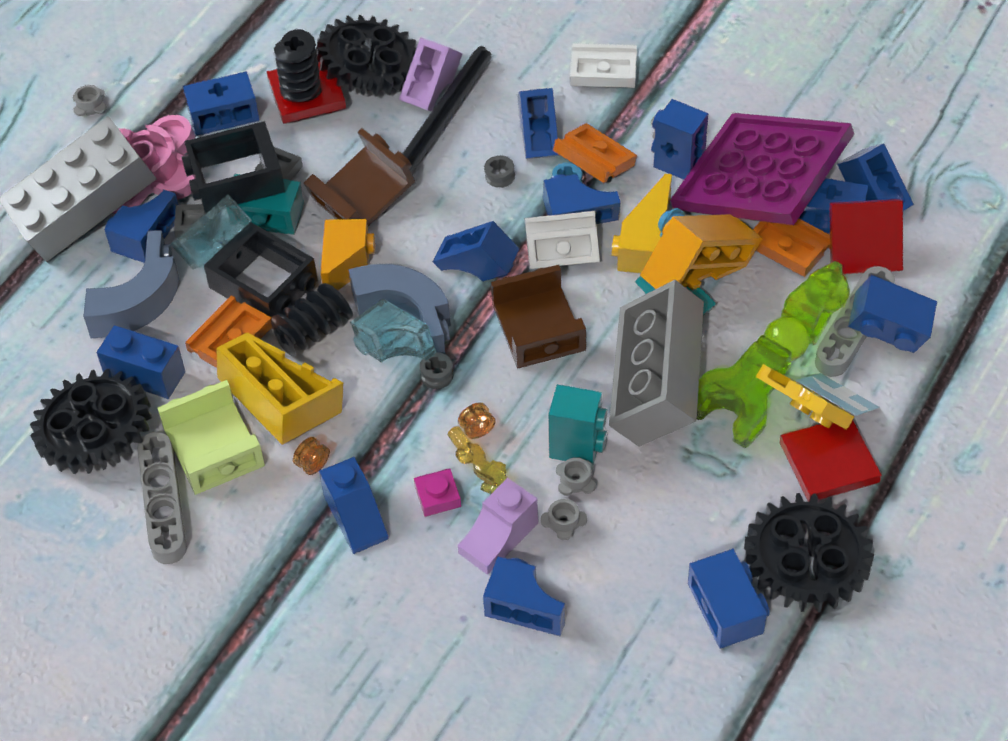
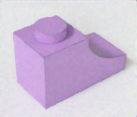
(429, 73)
(500, 525)

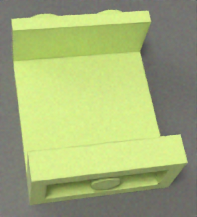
(210, 437)

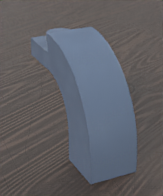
(406, 290)
(138, 300)

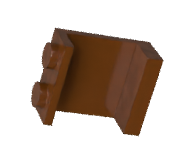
(365, 183)
(537, 317)

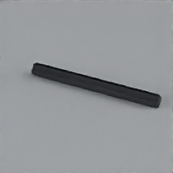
(446, 106)

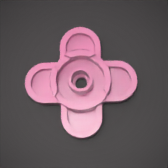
(161, 151)

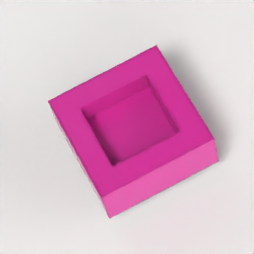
(437, 492)

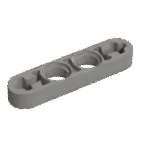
(847, 346)
(159, 497)

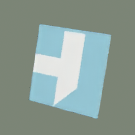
(837, 394)

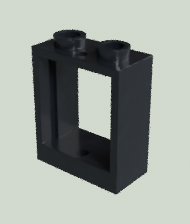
(228, 147)
(242, 251)

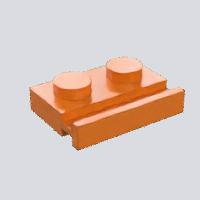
(595, 152)
(793, 246)
(224, 325)

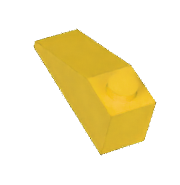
(640, 228)

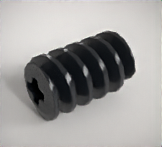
(297, 66)
(309, 316)

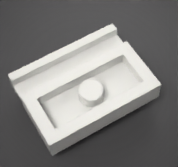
(603, 65)
(562, 239)

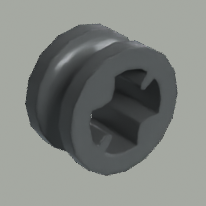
(496, 163)
(440, 380)

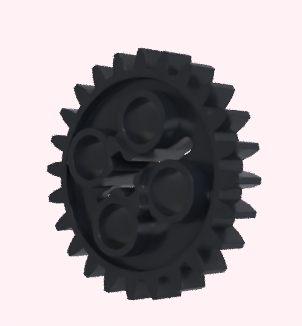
(347, 58)
(91, 421)
(844, 548)

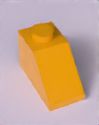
(344, 247)

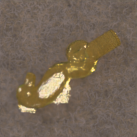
(492, 472)

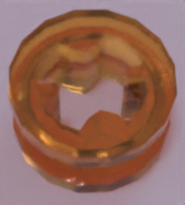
(476, 420)
(311, 455)

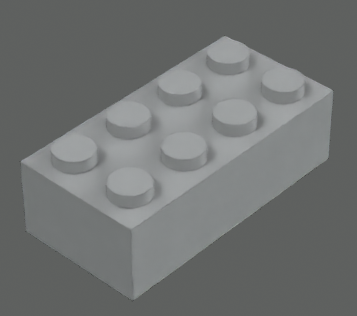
(76, 189)
(657, 364)

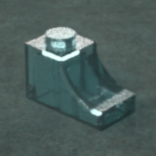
(210, 232)
(391, 332)

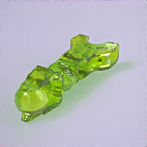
(784, 340)

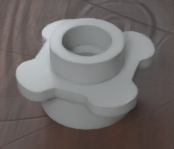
(89, 100)
(575, 468)
(563, 509)

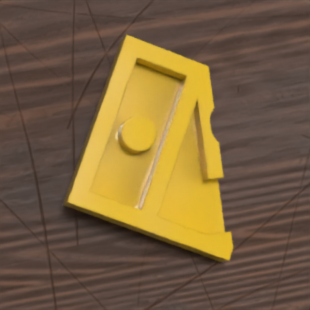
(805, 399)

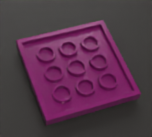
(763, 167)

